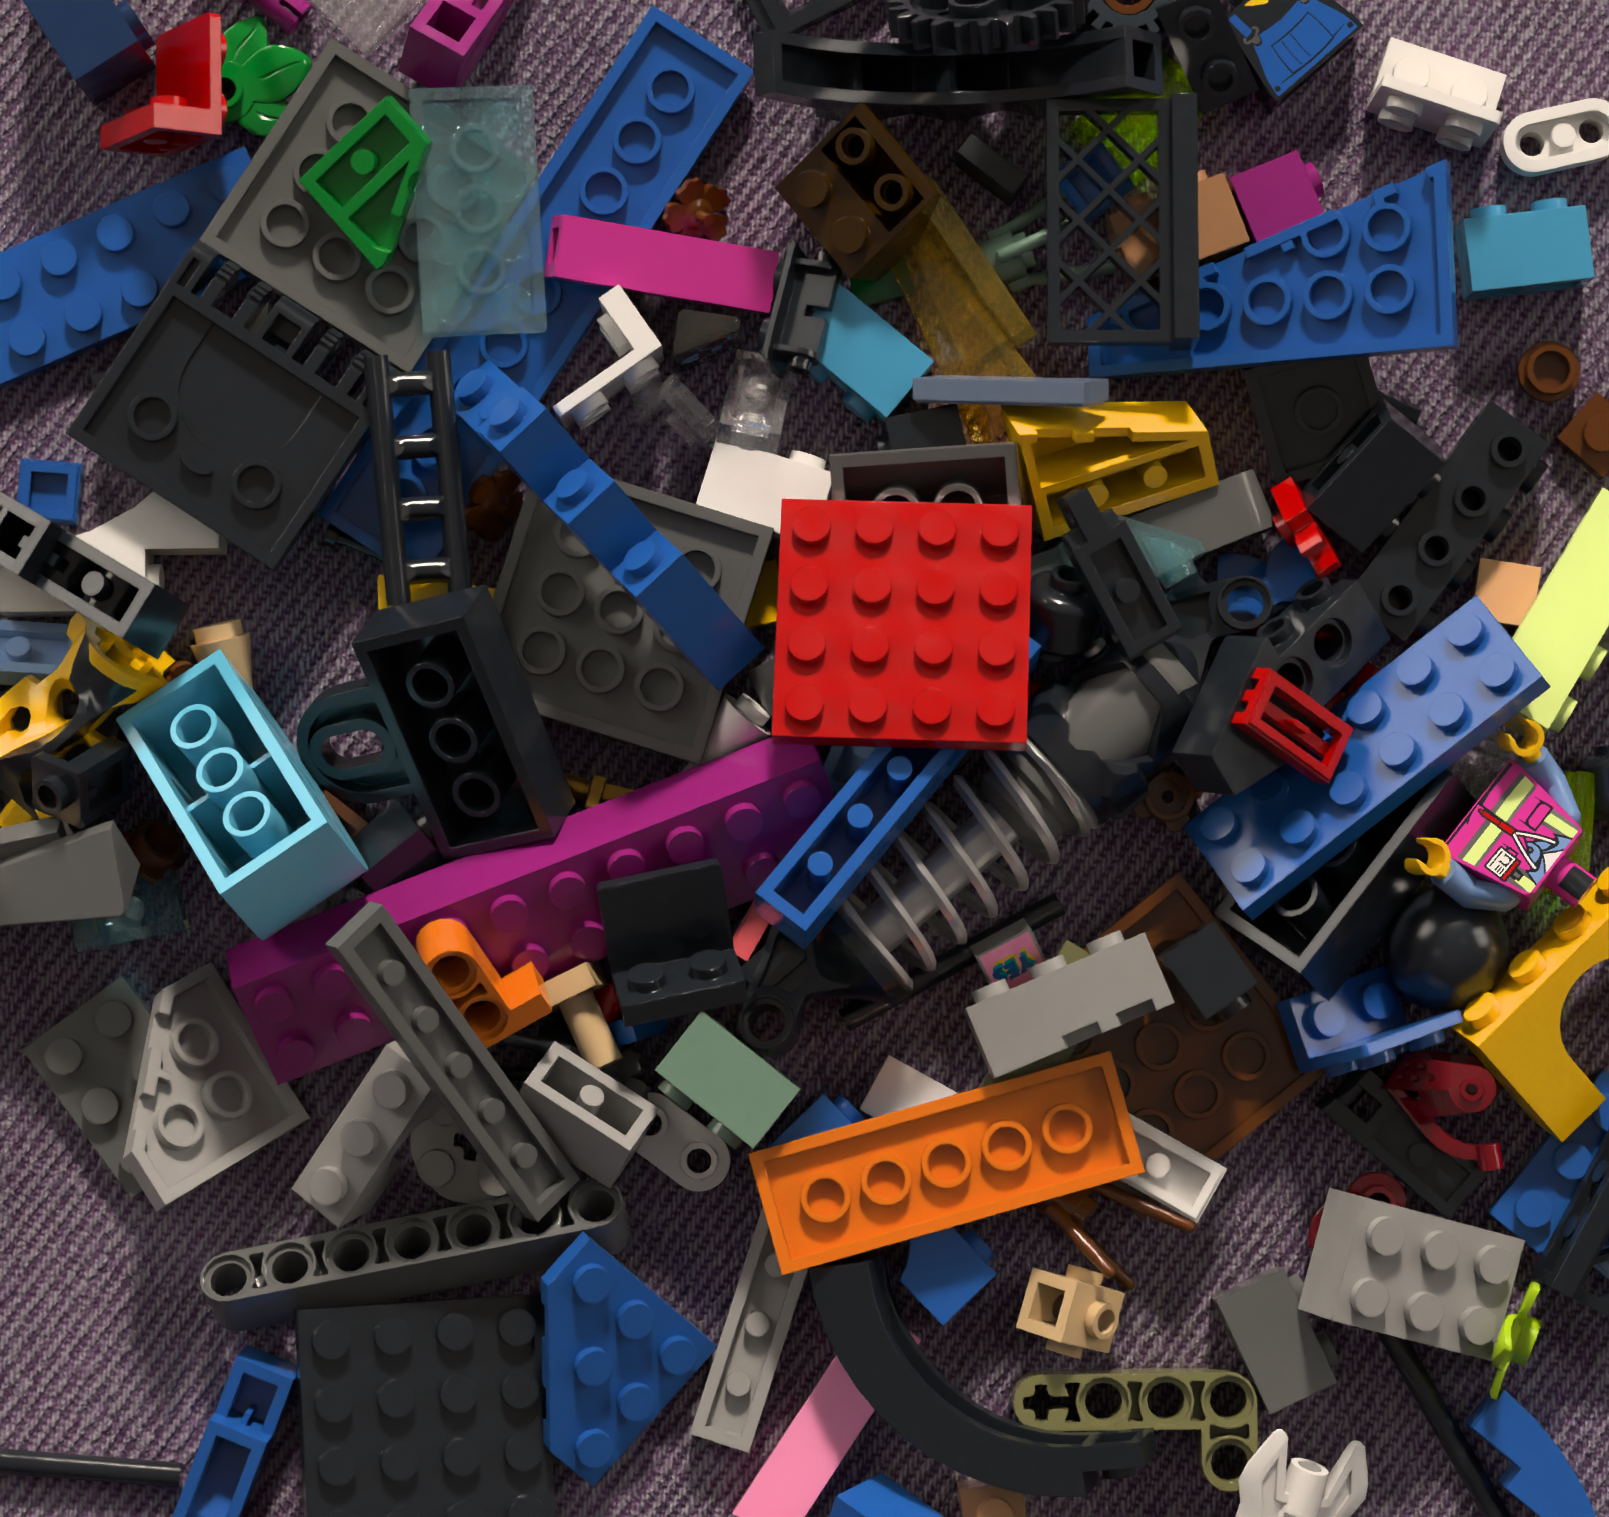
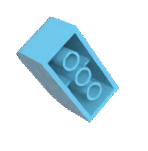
(241, 795)

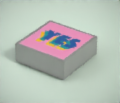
(1008, 954)

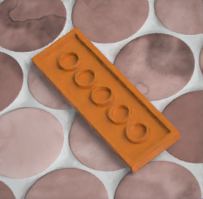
(946, 1162)

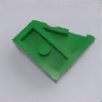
(372, 179)

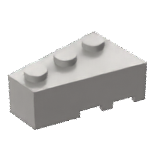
(1066, 1002)

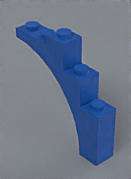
(606, 523)

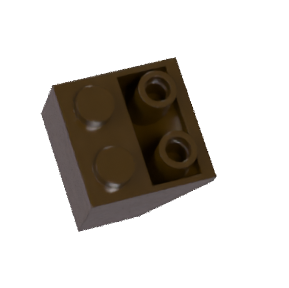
(861, 196)

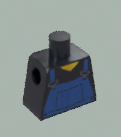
(1290, 42)

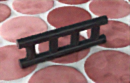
(441, 445)

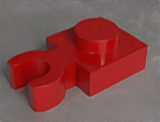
(1303, 528)

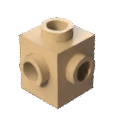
(1071, 1310)

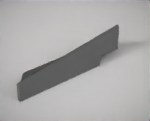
(64, 874)

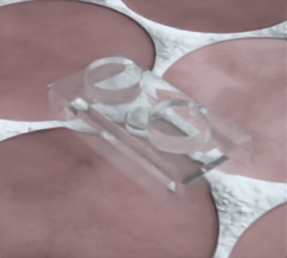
(754, 404)

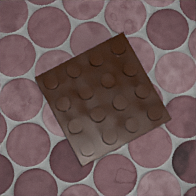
(1194, 1076)

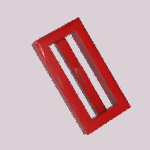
(1258, 705)

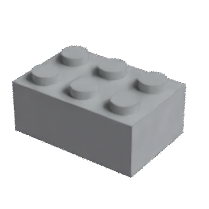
(1410, 1274)

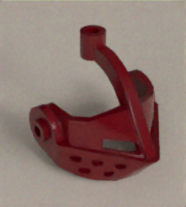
(1446, 1087)

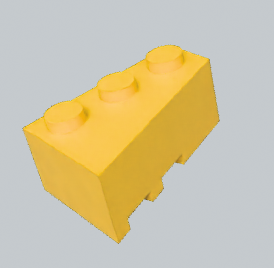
(1118, 450)

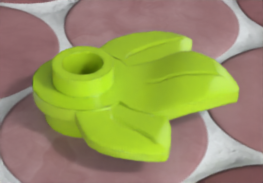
(1515, 1338)

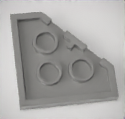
(201, 1091)

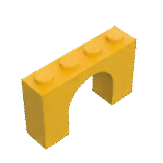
(1519, 1021)

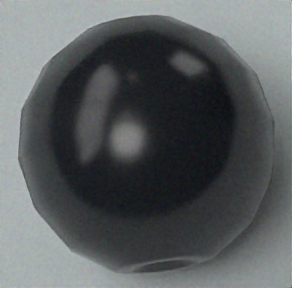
(1444, 952)

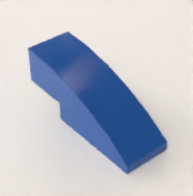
(239, 1436)
(1538, 1469)

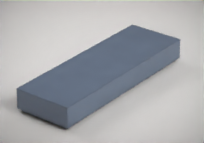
(1011, 390)

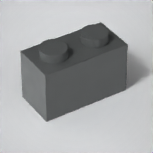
(1276, 1339)

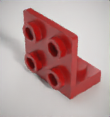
(187, 96)

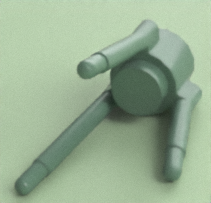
(1012, 252)

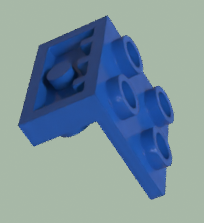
(1357, 1026)

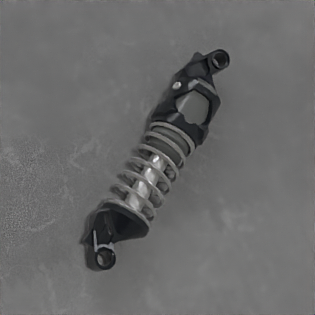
(1085, 760)

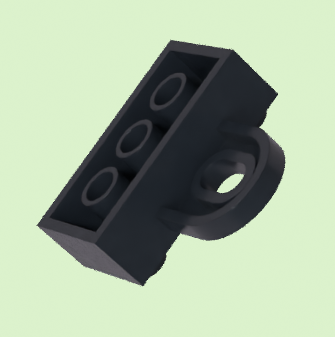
(450, 723)

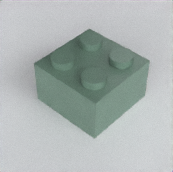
(726, 1081)

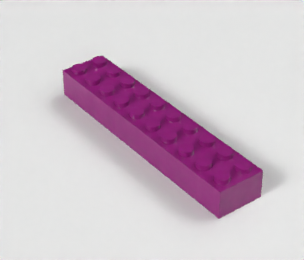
(534, 896)

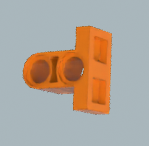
(471, 978)

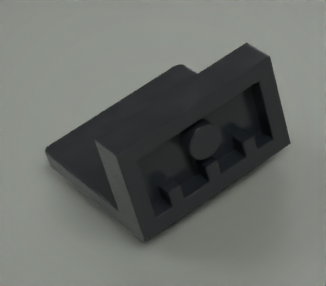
(670, 942)

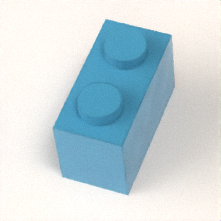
(1524, 250)
(867, 359)

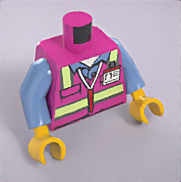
(1513, 836)

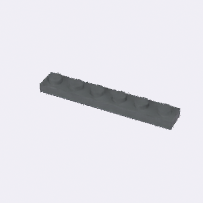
(452, 1060)

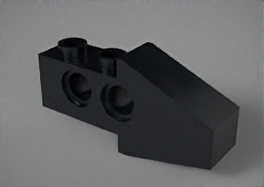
(87, 579)
(1312, 645)

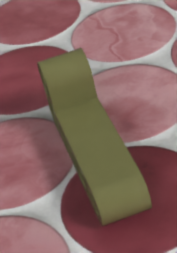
(1132, 1409)

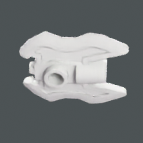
(1306, 1485)

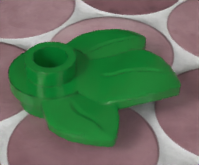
(261, 76)

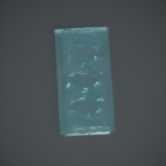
(479, 212)

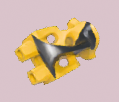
(102, 674)

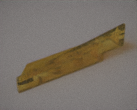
(964, 312)

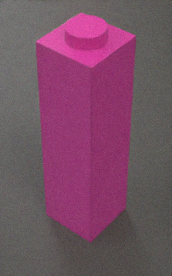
(661, 264)

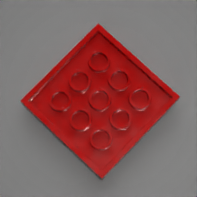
(903, 625)

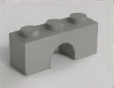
(358, 1151)

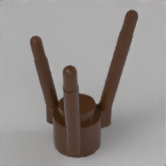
(1075, 1209)

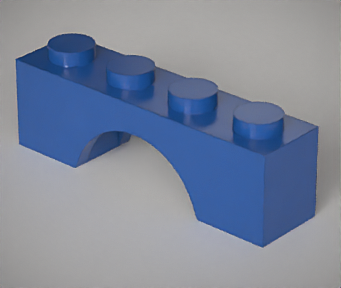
(939, 1266)

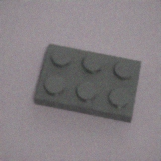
(95, 1068)

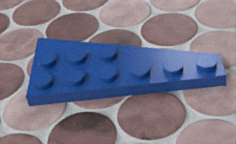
(1322, 290)

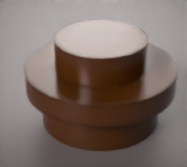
(1548, 371)

